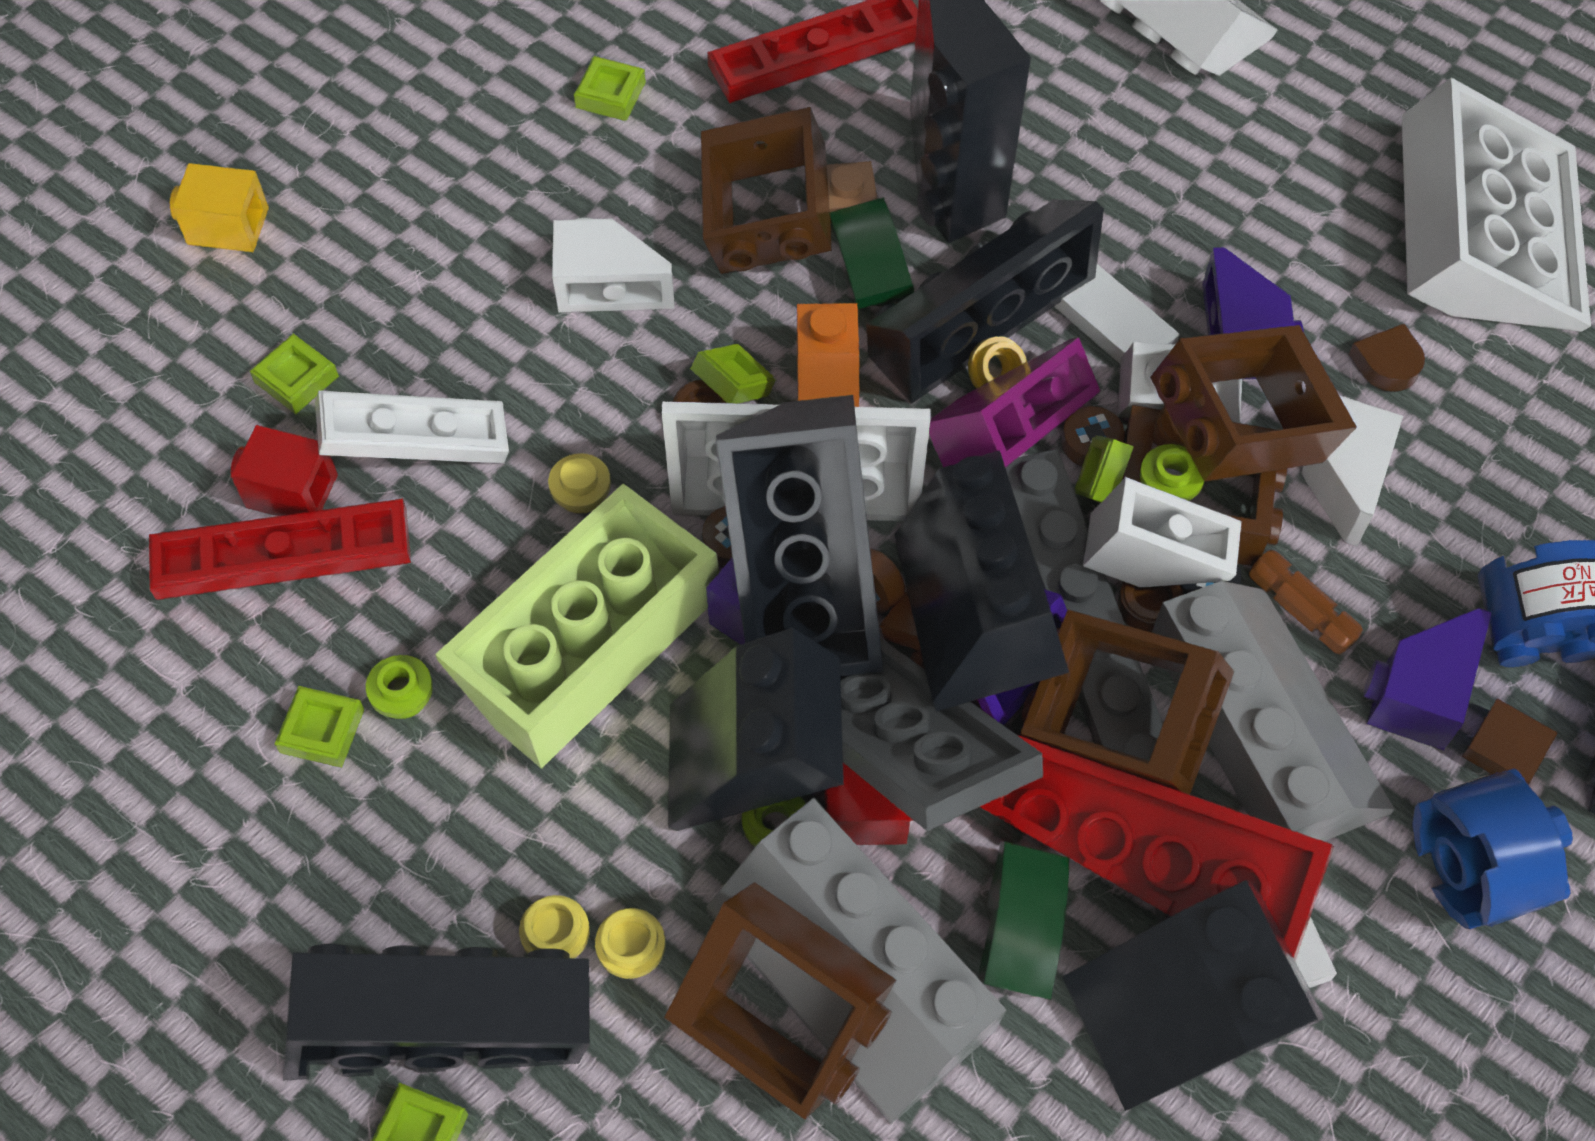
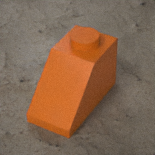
(827, 351)

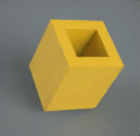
(219, 207)

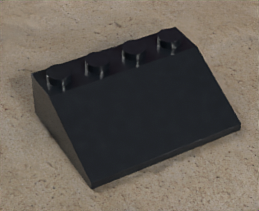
(965, 114)

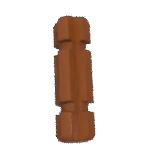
(1305, 601)

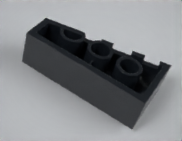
(434, 1009)

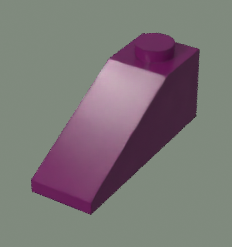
(1015, 407)

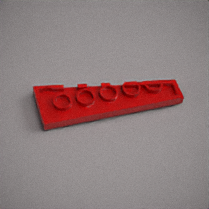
(1164, 841)

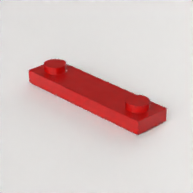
(812, 46)
(278, 549)

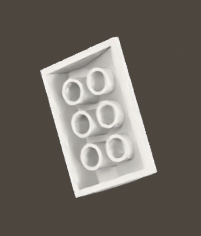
(1492, 213)
(889, 446)

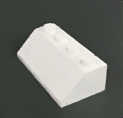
(1204, 32)

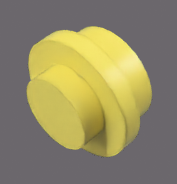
(579, 482)
(555, 924)
(630, 943)

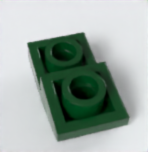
(871, 253)
(1026, 920)

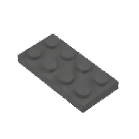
(924, 758)

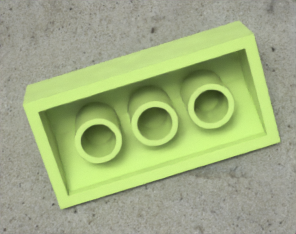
(581, 623)

